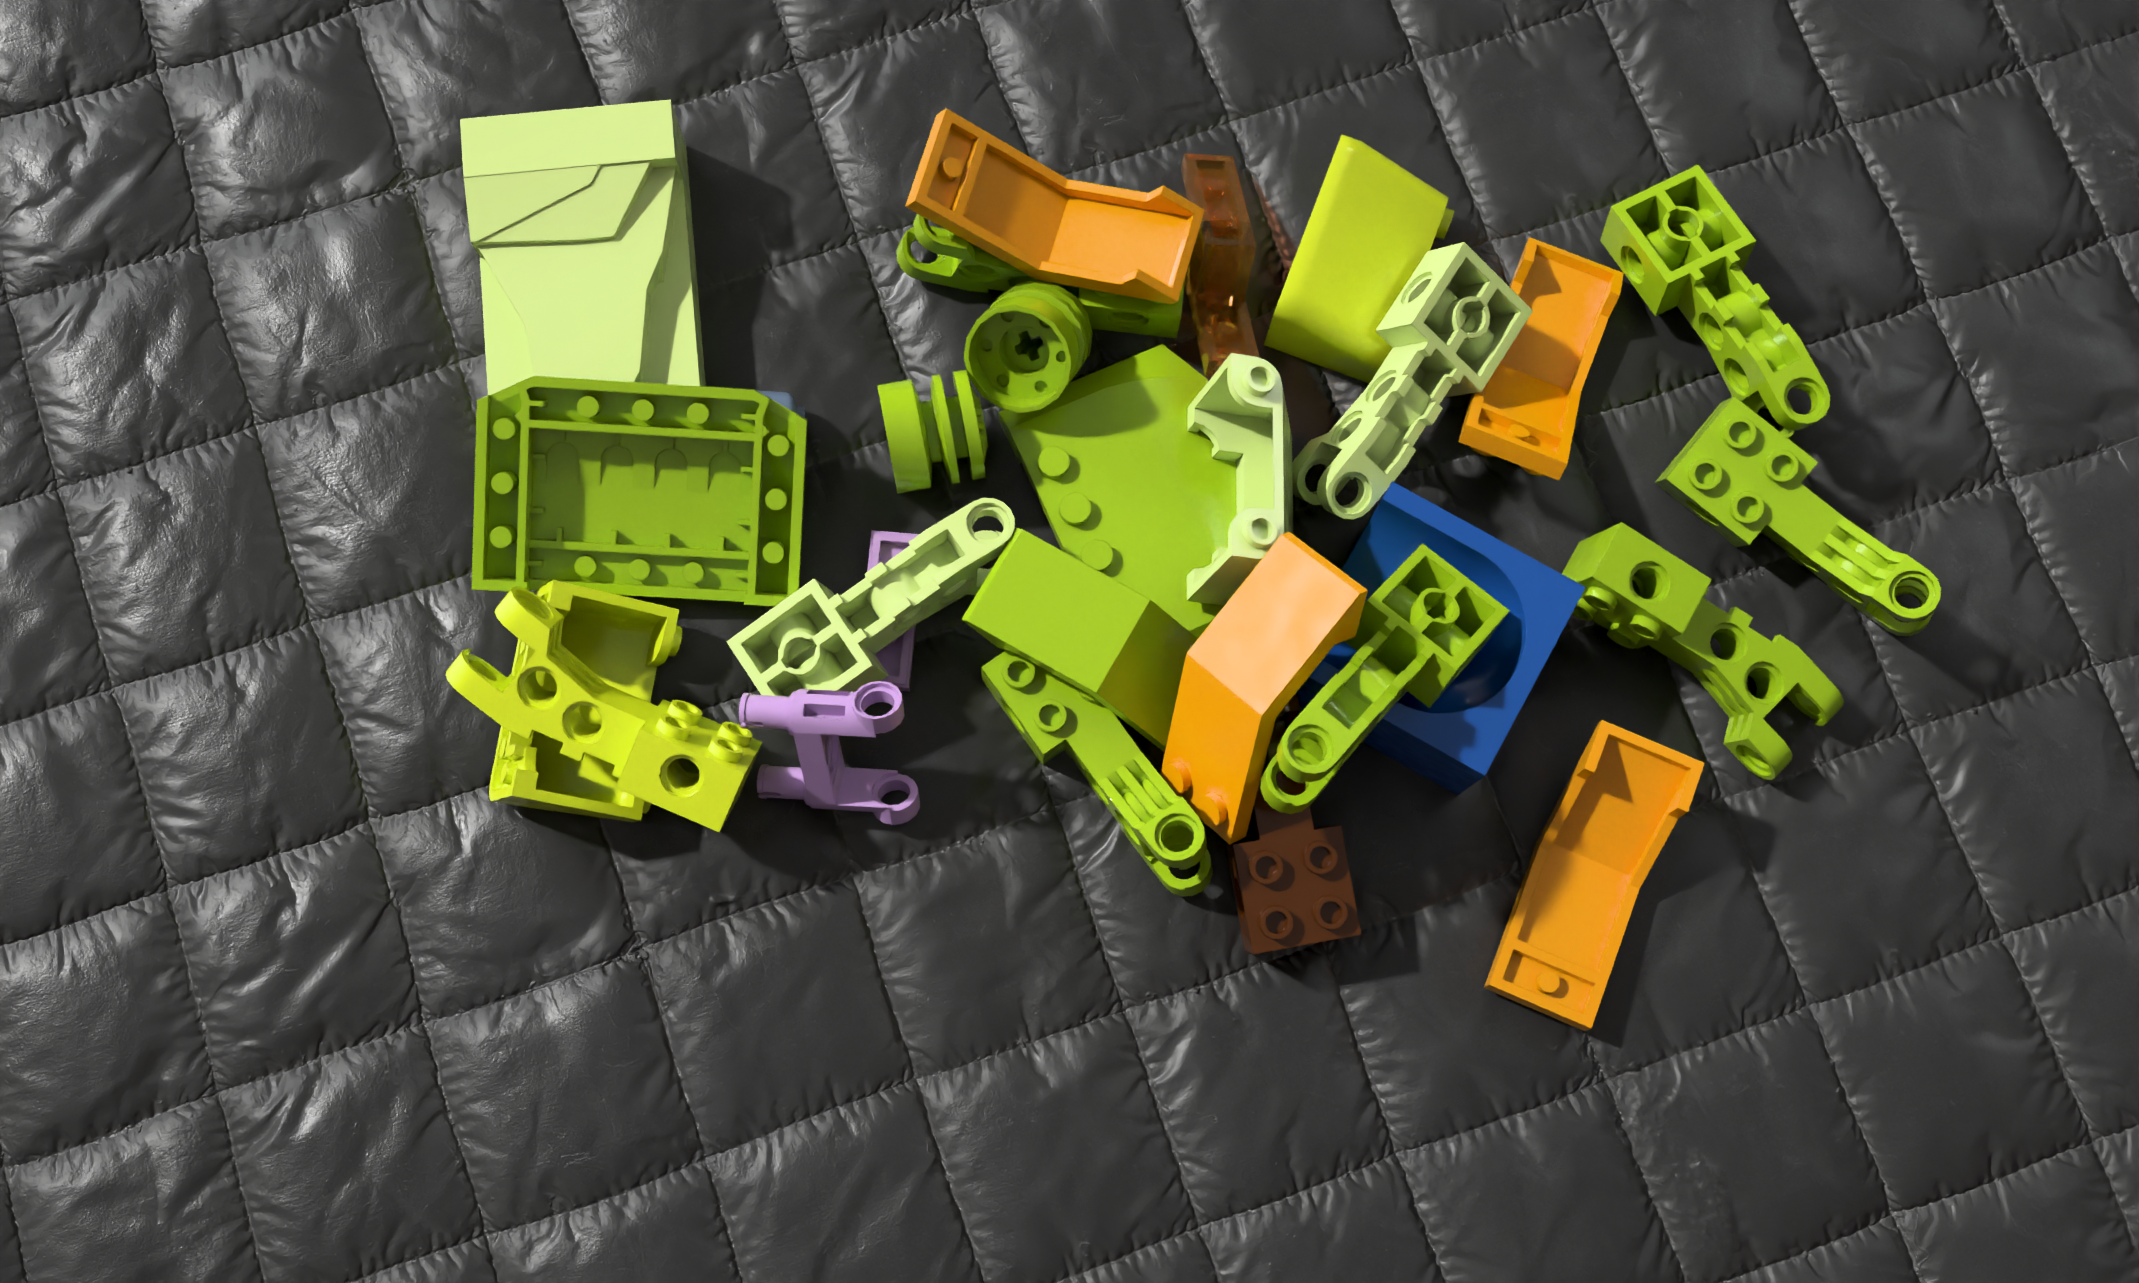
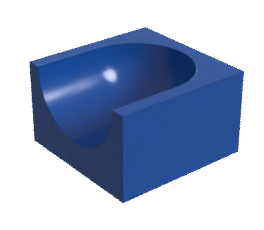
(1470, 720)

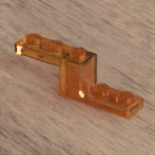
(1219, 260)

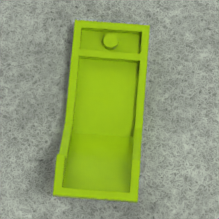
(1084, 631)

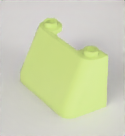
(1248, 424)

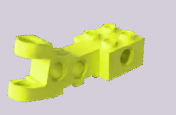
(658, 751)

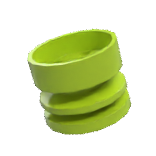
(1021, 371)
(933, 431)

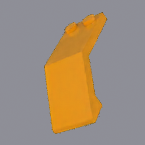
(1053, 224)
(1536, 390)
(1246, 674)
(1590, 873)

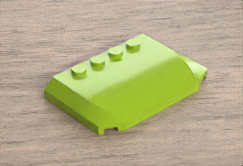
(1129, 478)
(639, 490)

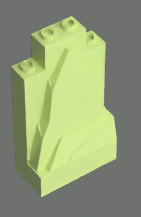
(584, 244)

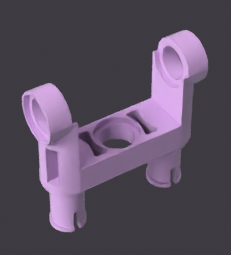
(815, 722)

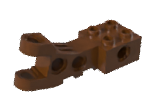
(1290, 876)

